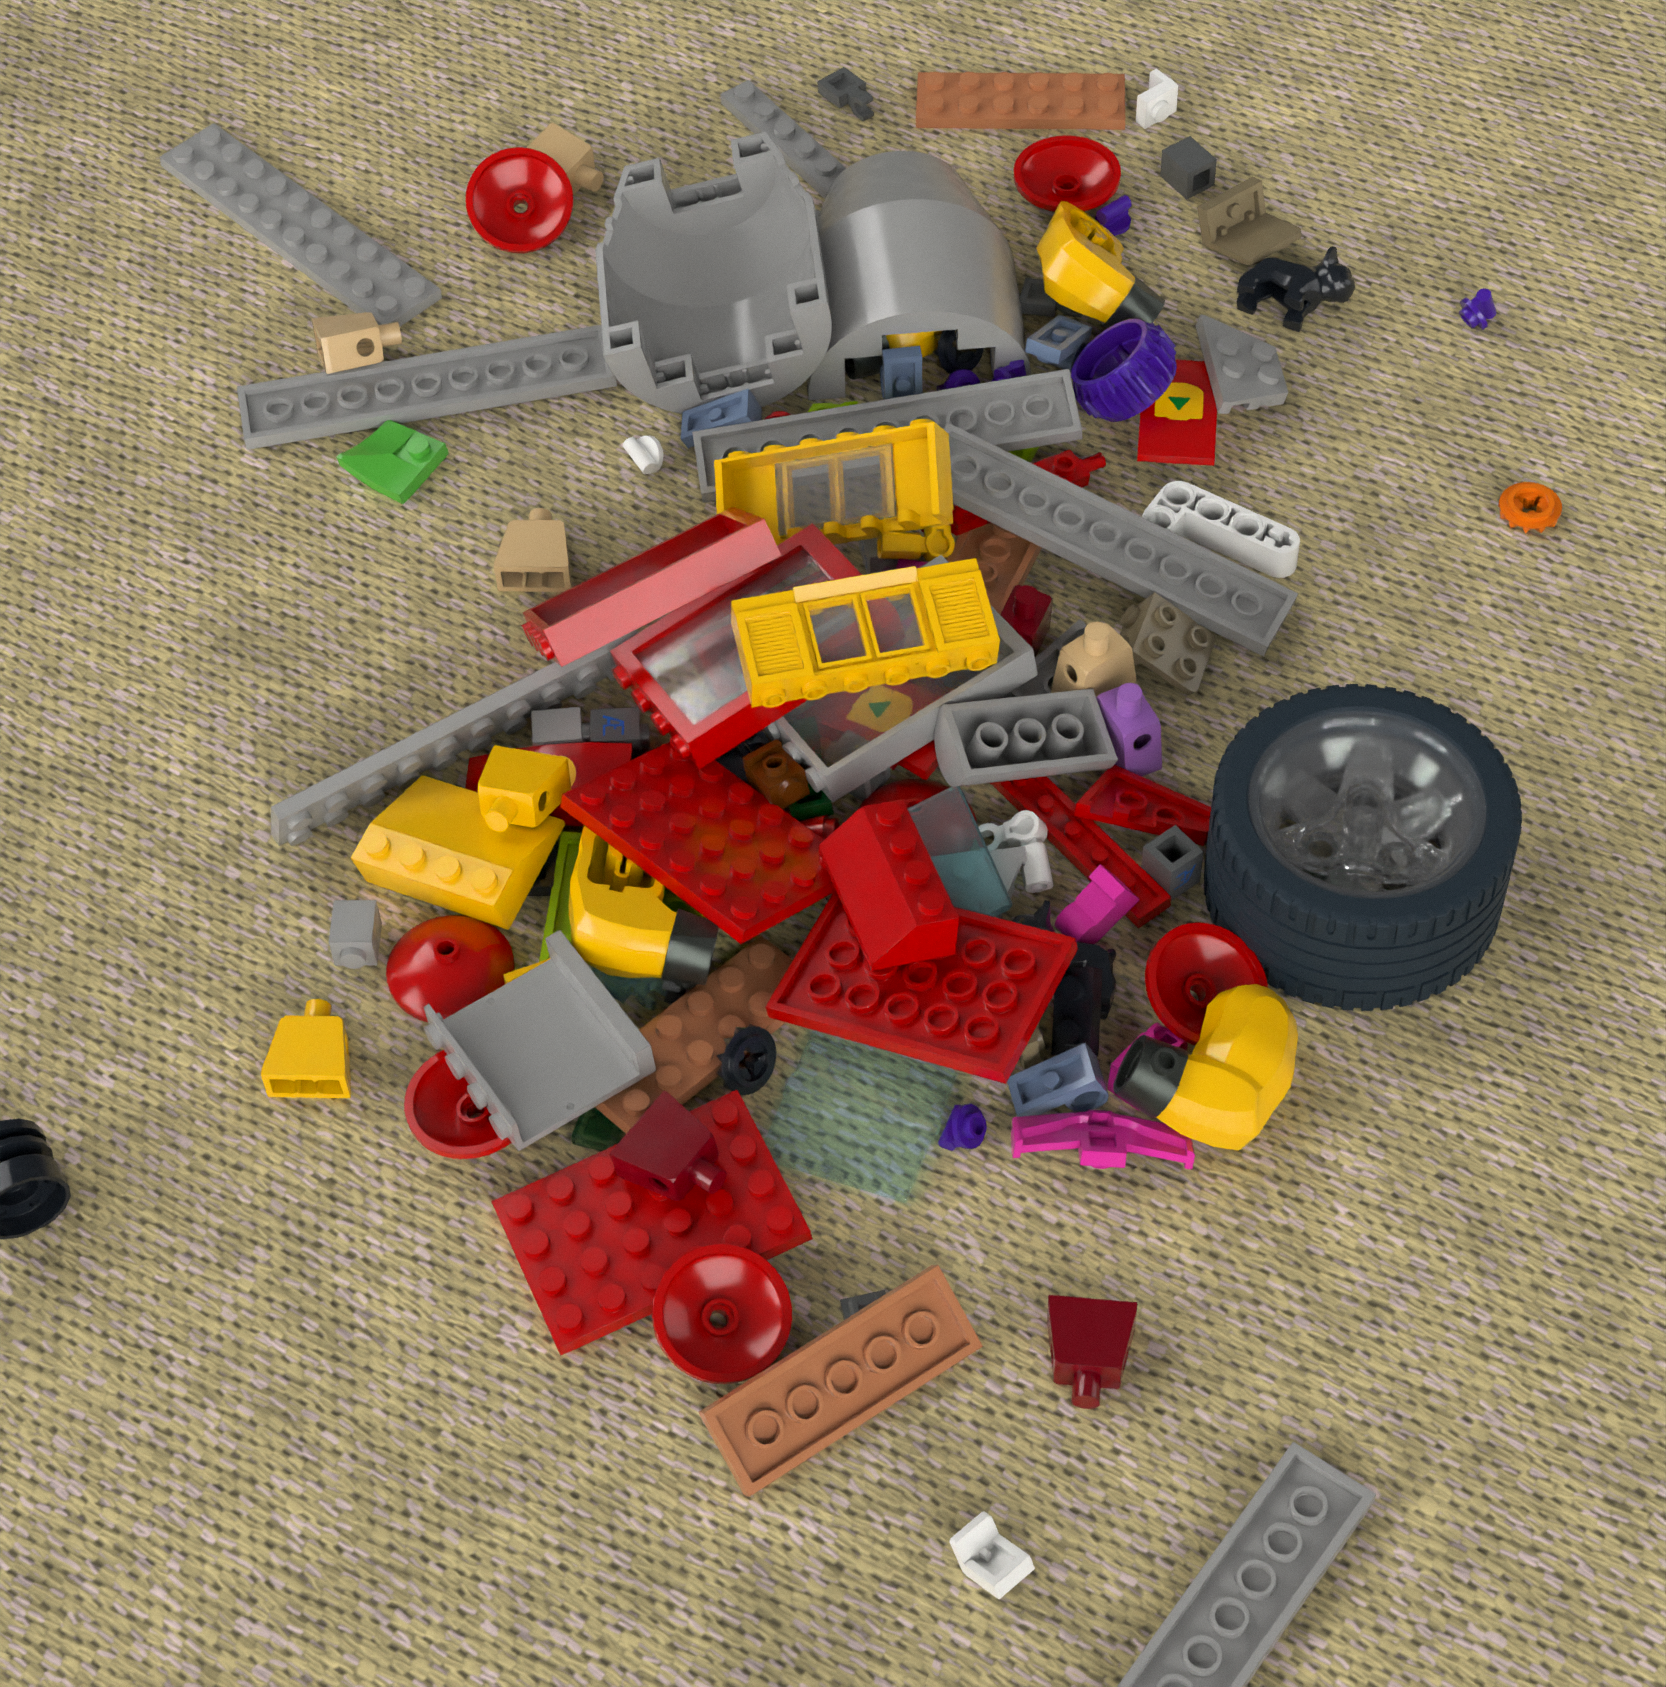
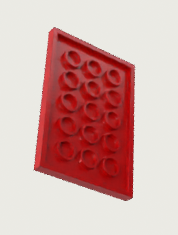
(706, 839)
(949, 1010)
(603, 1243)

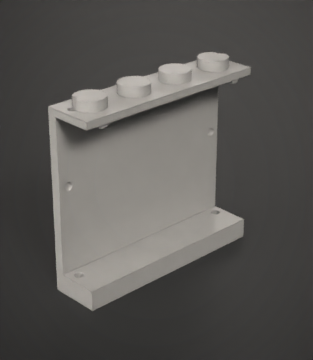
(542, 1046)

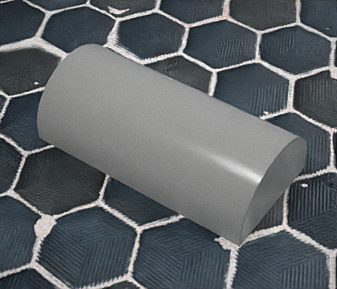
(1022, 738)

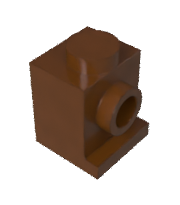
(776, 774)

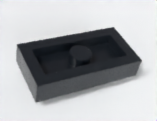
(1077, 1010)

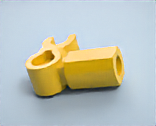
(911, 545)

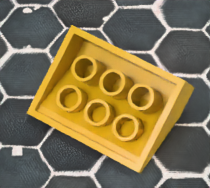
(445, 854)

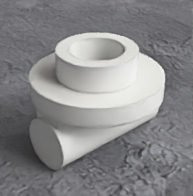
(645, 452)

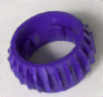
(1124, 370)

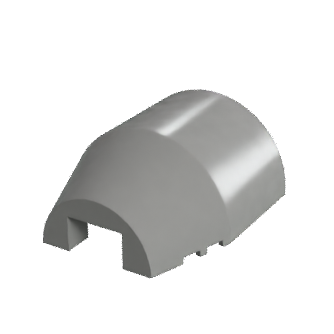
(912, 256)
(713, 282)

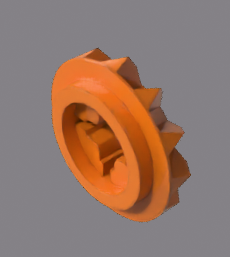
(1528, 495)

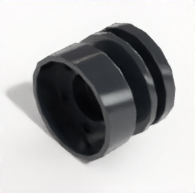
(30, 1180)

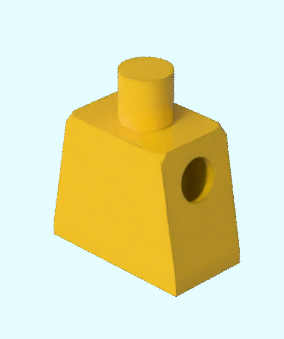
(521, 787)
(309, 1055)

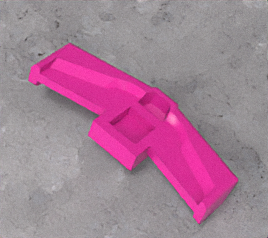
(1100, 1137)

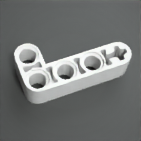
(1225, 528)

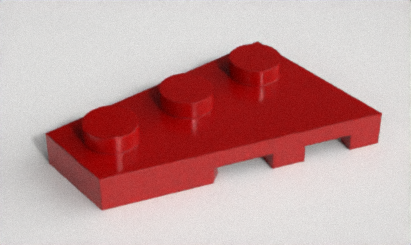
(1143, 805)

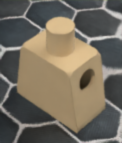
(572, 155)
(352, 340)
(534, 555)
(1094, 660)

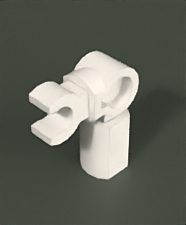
(1028, 831)

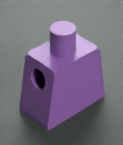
(1130, 721)

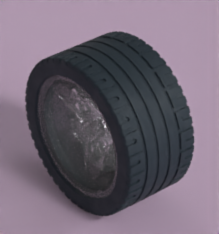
(1353, 893)

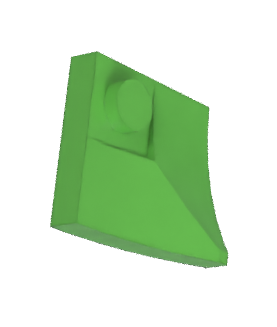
(394, 460)

